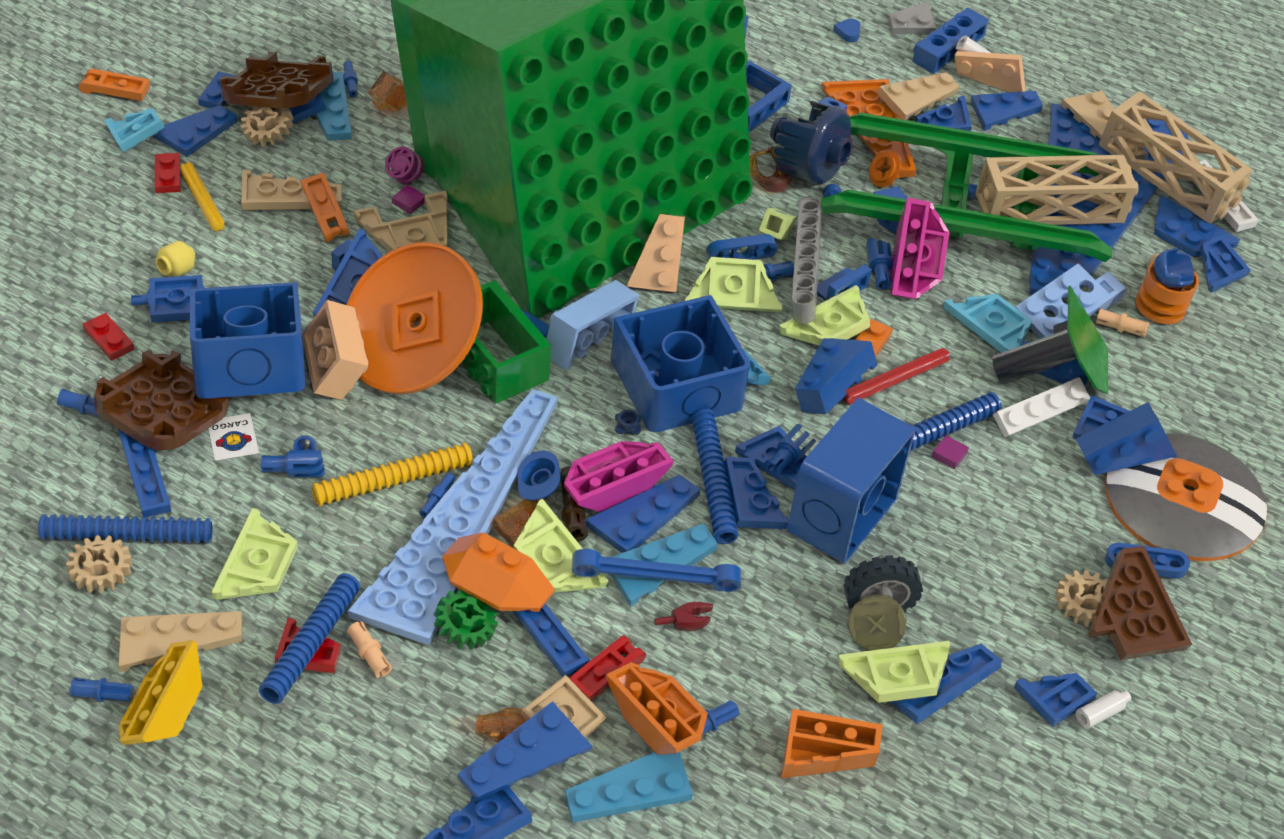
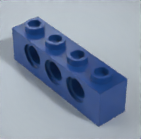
(940, 45)

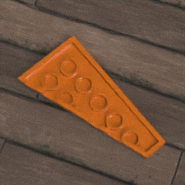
(863, 98)

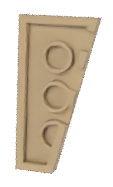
(913, 95)
(1095, 111)
(276, 194)
(147, 637)

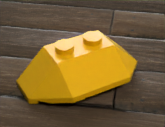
(164, 696)

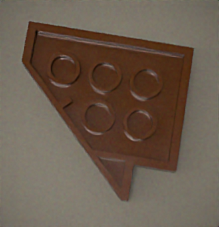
(1138, 609)

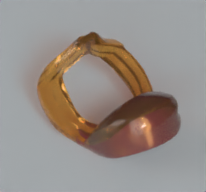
(775, 183)

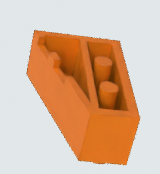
(828, 744)

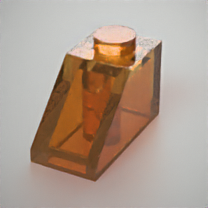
(388, 92)

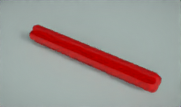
(897, 375)

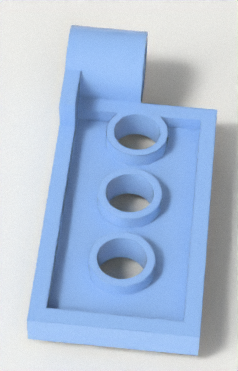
(1104, 293)

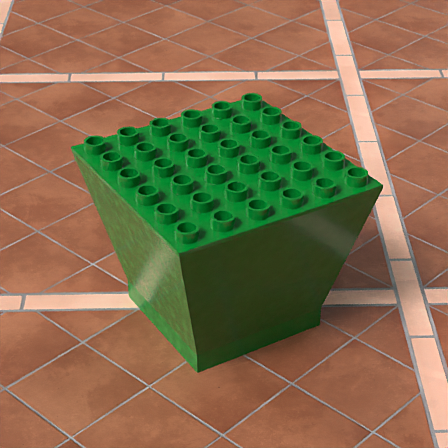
(576, 127)

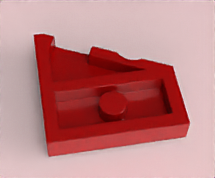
(324, 659)

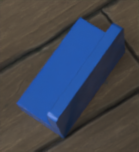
(843, 281)

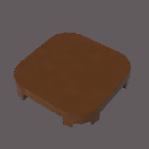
(276, 82)
(158, 402)

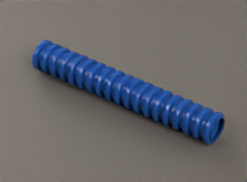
(955, 419)
(714, 476)
(125, 528)
(309, 639)

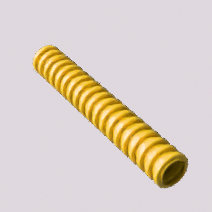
(392, 474)

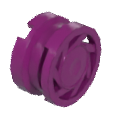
(404, 165)

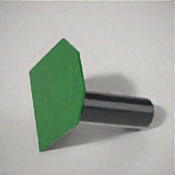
(1071, 340)

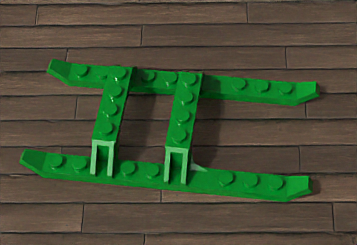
(959, 149)

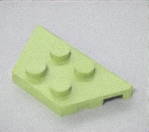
(737, 285)
(835, 318)
(552, 549)
(256, 560)
(898, 671)

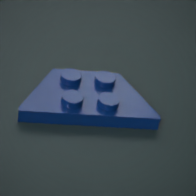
(1185, 228)
(354, 264)

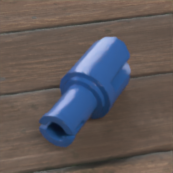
(880, 261)
(789, 451)
(295, 463)

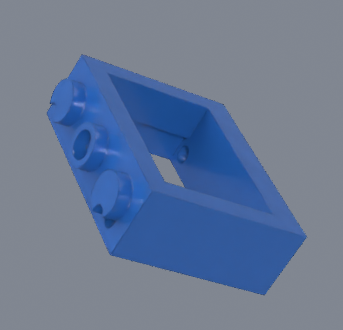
(777, 93)

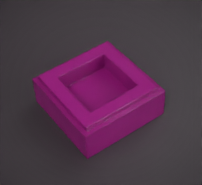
(408, 199)
(950, 452)

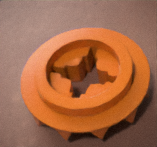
(881, 162)

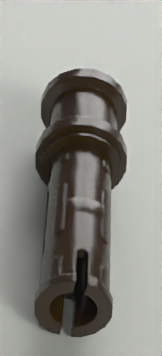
(572, 513)

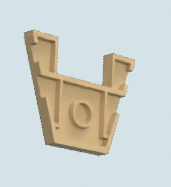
(415, 229)

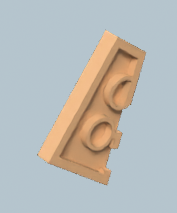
(993, 69)
(661, 256)

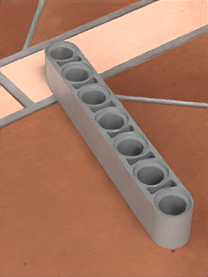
(806, 261)

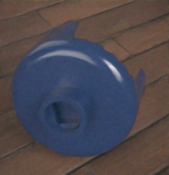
(814, 147)

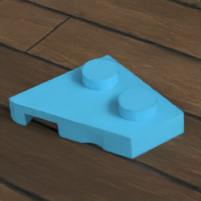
(135, 128)

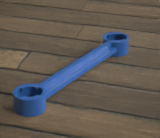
(591, 563)

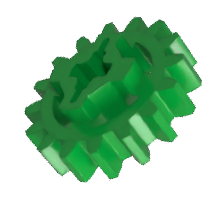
(465, 619)

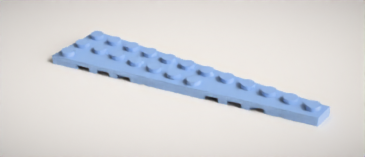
(416, 579)

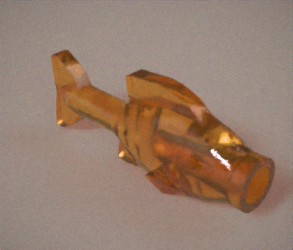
(500, 723)

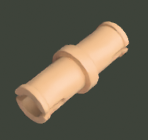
(1122, 322)
(369, 649)

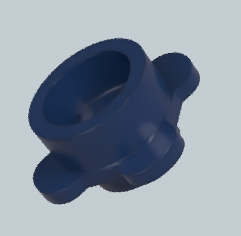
(628, 422)

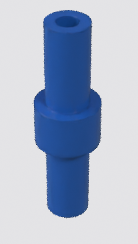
(350, 79)
(436, 494)

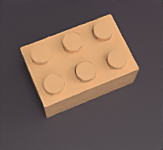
(334, 350)

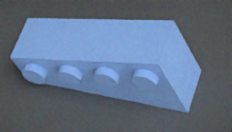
(588, 321)

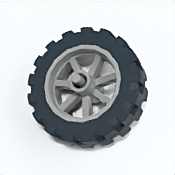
(887, 577)

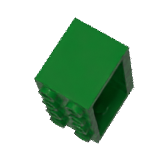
(531, 348)

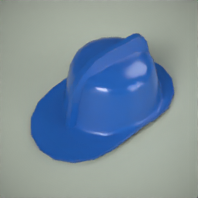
(538, 475)

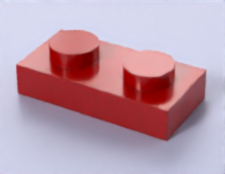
(167, 173)
(108, 336)

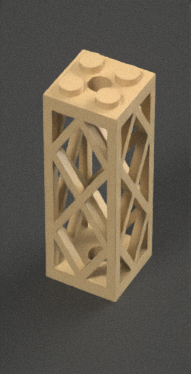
(1129, 125)
(1114, 187)

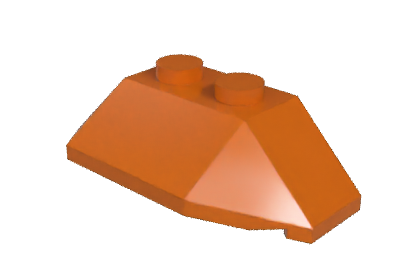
(496, 574)
(657, 708)

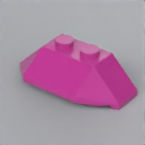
(918, 250)
(616, 474)

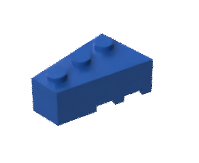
(832, 371)
(1126, 441)

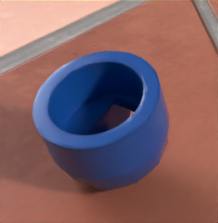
(300, 443)

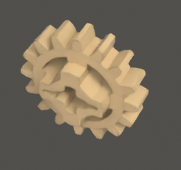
(267, 123)
(99, 564)
(1080, 595)

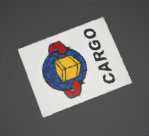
(233, 437)

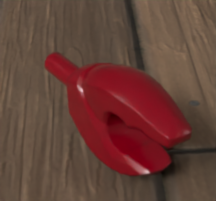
(684, 616)

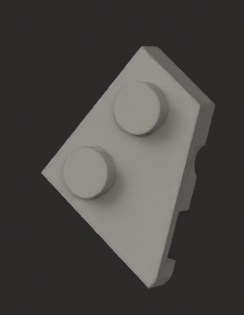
(912, 20)

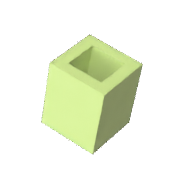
(777, 223)

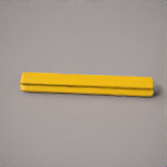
(202, 196)

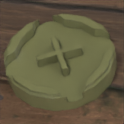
(877, 622)

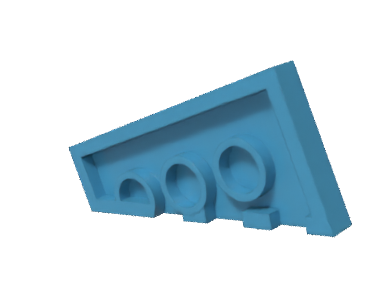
(335, 119)
(680, 548)
(632, 787)

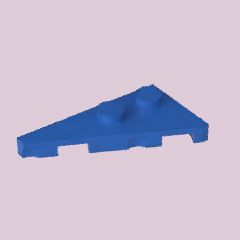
(950, 116)

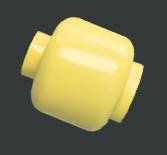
(175, 259)

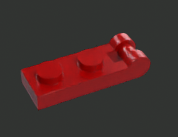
(592, 677)

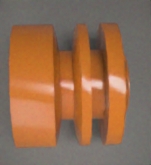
(1163, 303)

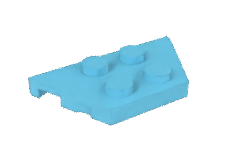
(992, 320)

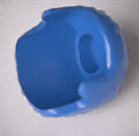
(1174, 269)

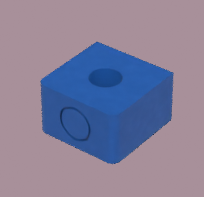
(246, 340)
(697, 366)
(850, 480)

